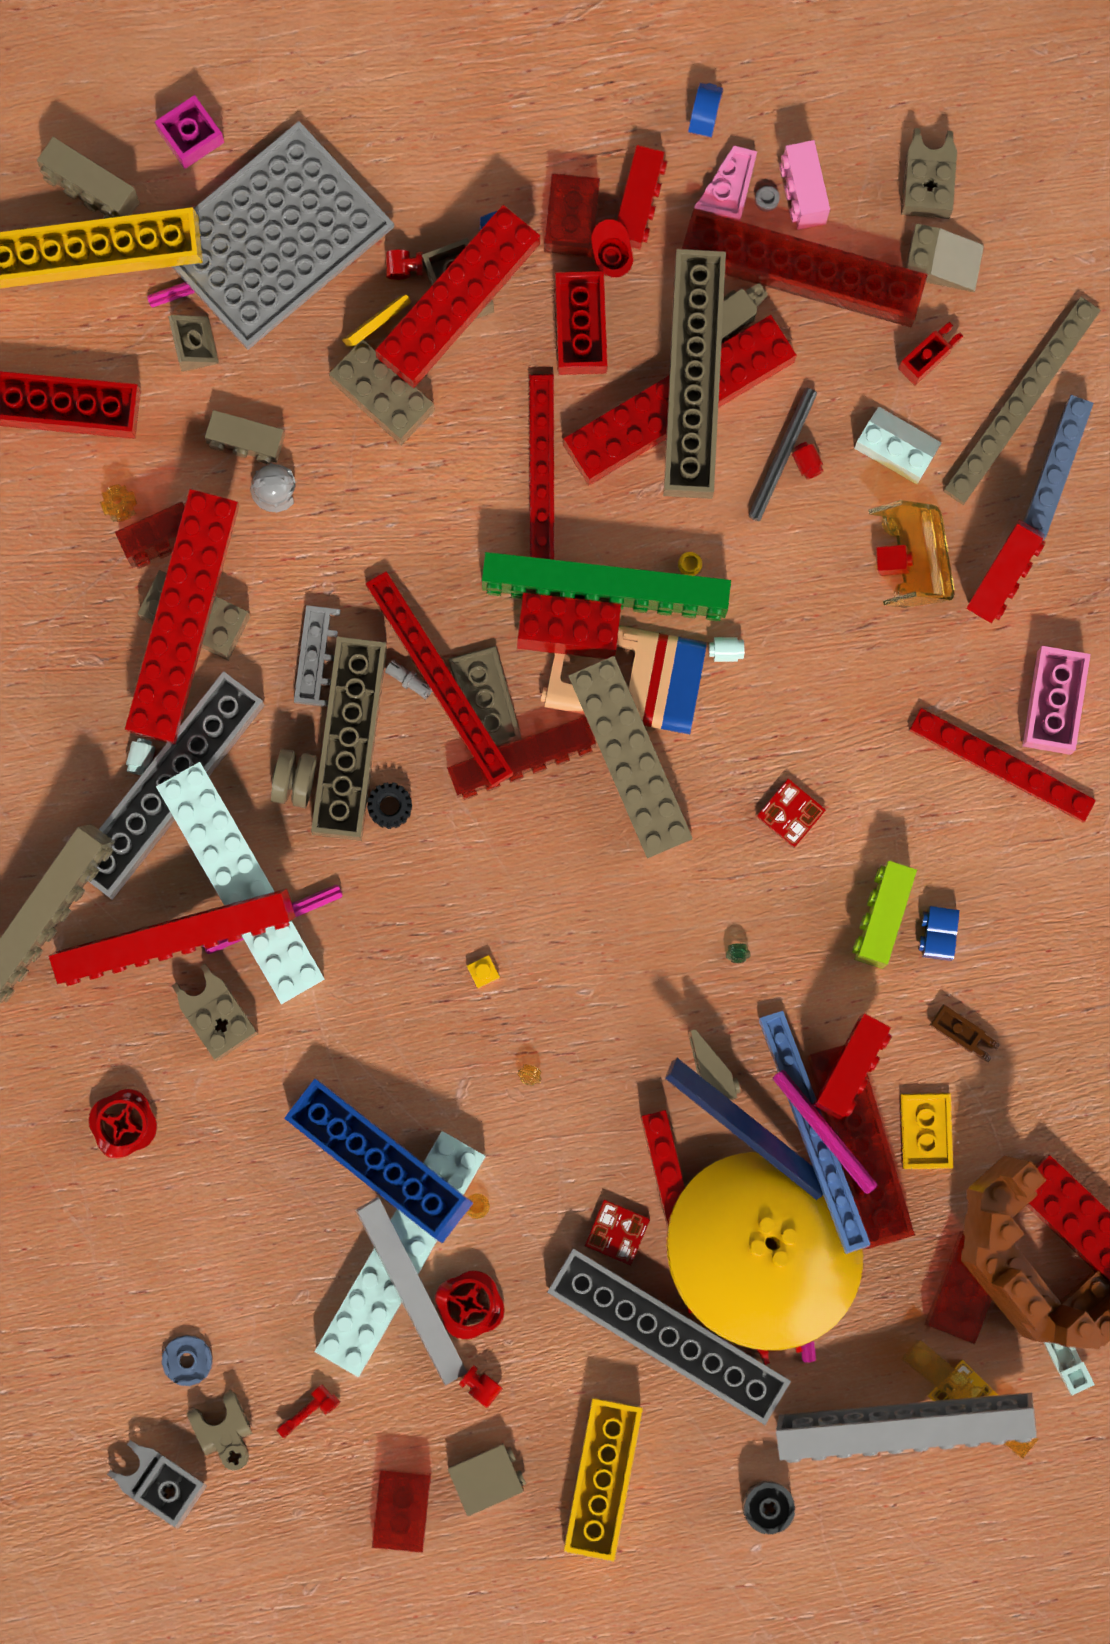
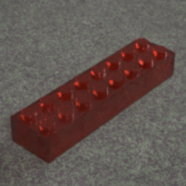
(863, 1133)

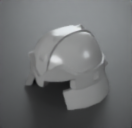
(273, 488)

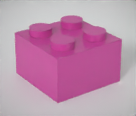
(189, 132)

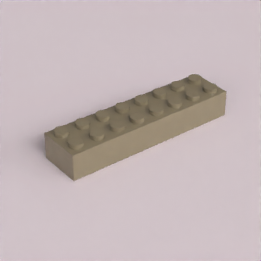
(349, 739)
(630, 757)
(50, 904)

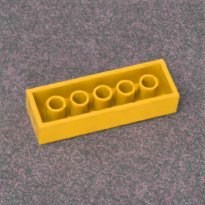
(603, 1479)

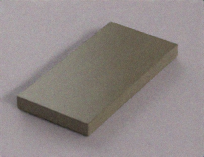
(486, 690)

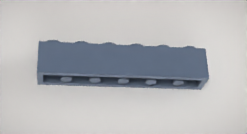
(1058, 463)

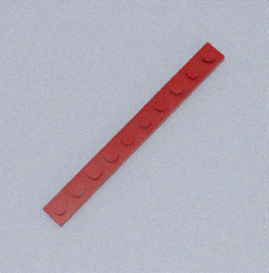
(439, 679)

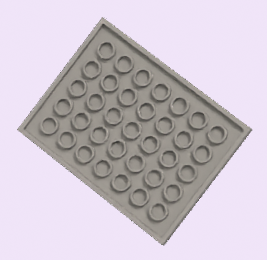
(279, 234)

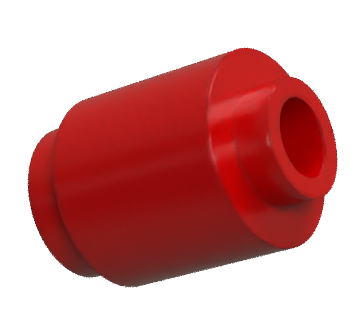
(808, 460)

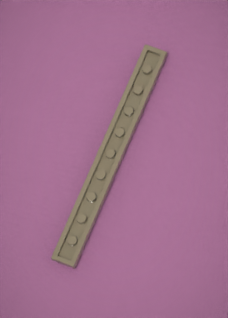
(1022, 401)

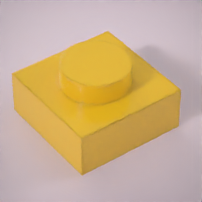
(483, 972)

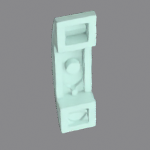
(1070, 1367)

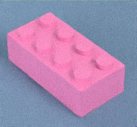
(1056, 700)

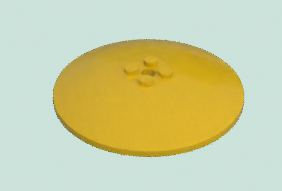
(732, 1277)

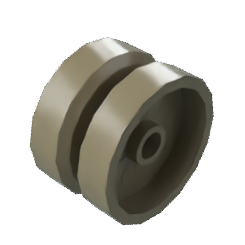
(289, 777)

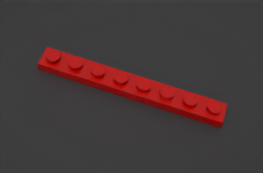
(1002, 765)

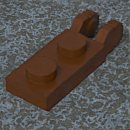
(962, 1032)

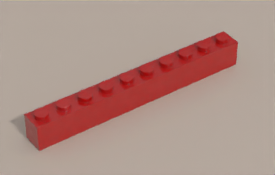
(172, 936)

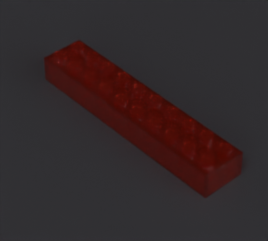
(809, 268)

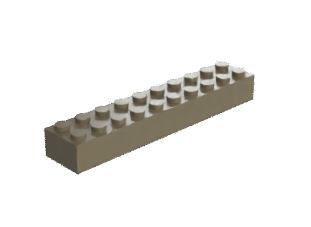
(694, 374)

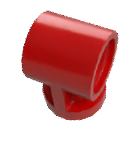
(400, 264)
(482, 1387)

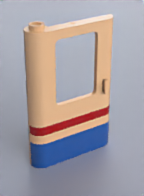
(661, 681)

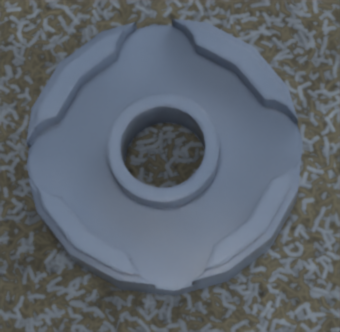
(202, 1360)

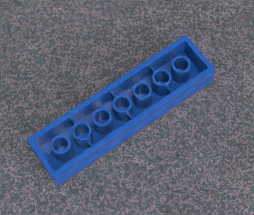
(378, 1160)

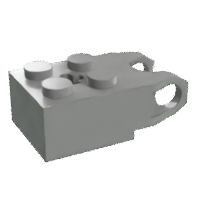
(153, 1478)

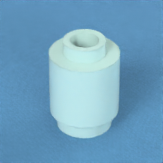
(726, 649)
(140, 756)

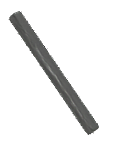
(782, 454)

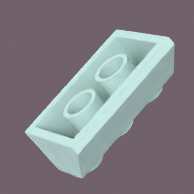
(897, 445)

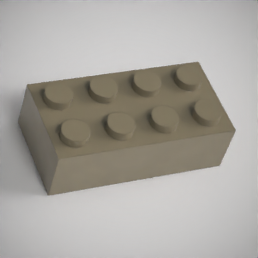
(86, 181)
(381, 393)
(223, 627)

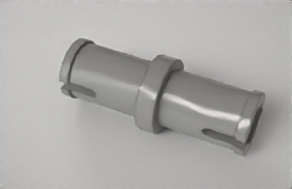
(408, 679)

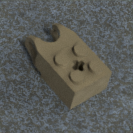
(933, 170)
(208, 1009)

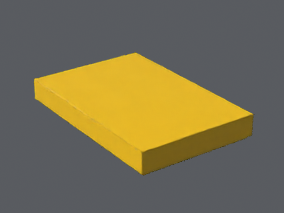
(376, 320)
(926, 1131)

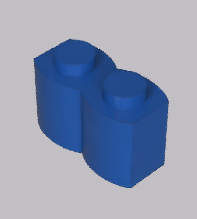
(940, 933)

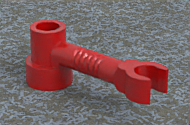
(321, 1400)

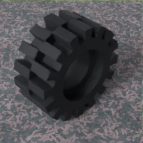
(379, 794)

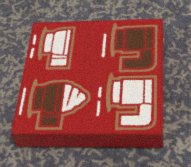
(791, 813)
(617, 1232)

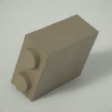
(486, 1479)

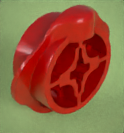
(114, 1148)
(445, 1295)

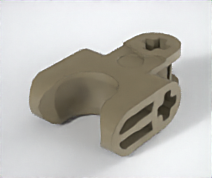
(226, 1435)

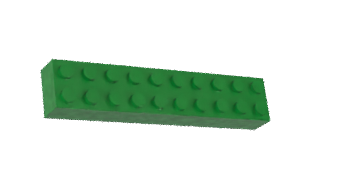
(626, 586)

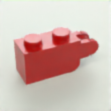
(928, 354)

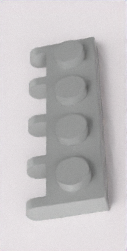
(314, 655)

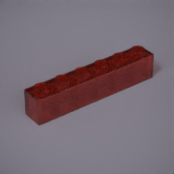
(527, 755)

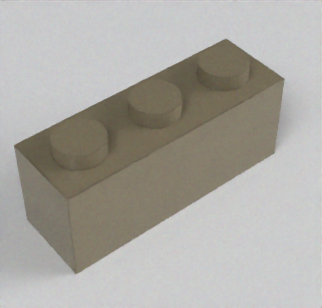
(244, 437)

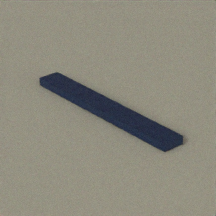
(744, 1126)

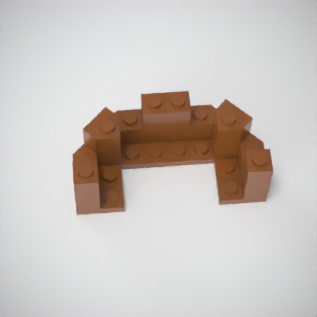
(1007, 1276)

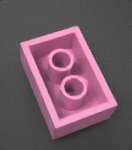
(804, 185)

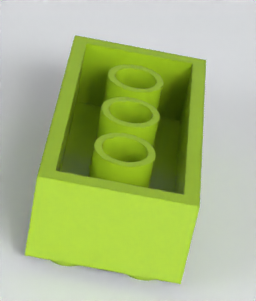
(885, 914)

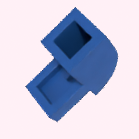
(705, 109)

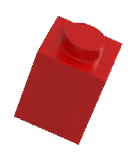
(894, 560)

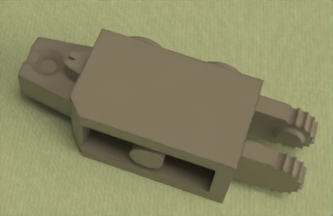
(740, 309)

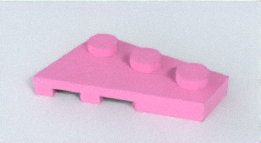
(729, 187)

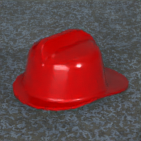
(612, 248)

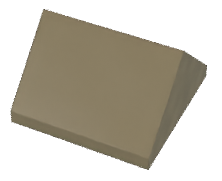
(193, 341)

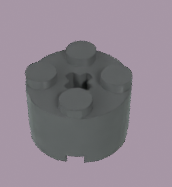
(773, 1521)

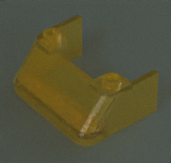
(923, 532)

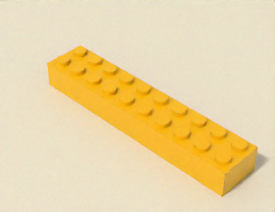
(99, 247)

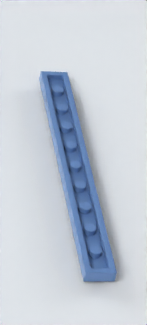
(825, 1164)

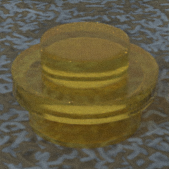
(529, 1075)
(479, 1207)

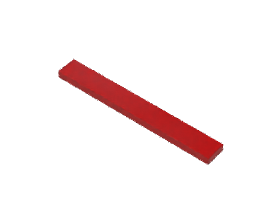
(542, 466)

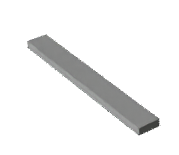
(411, 1291)

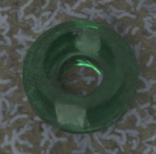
(738, 953)

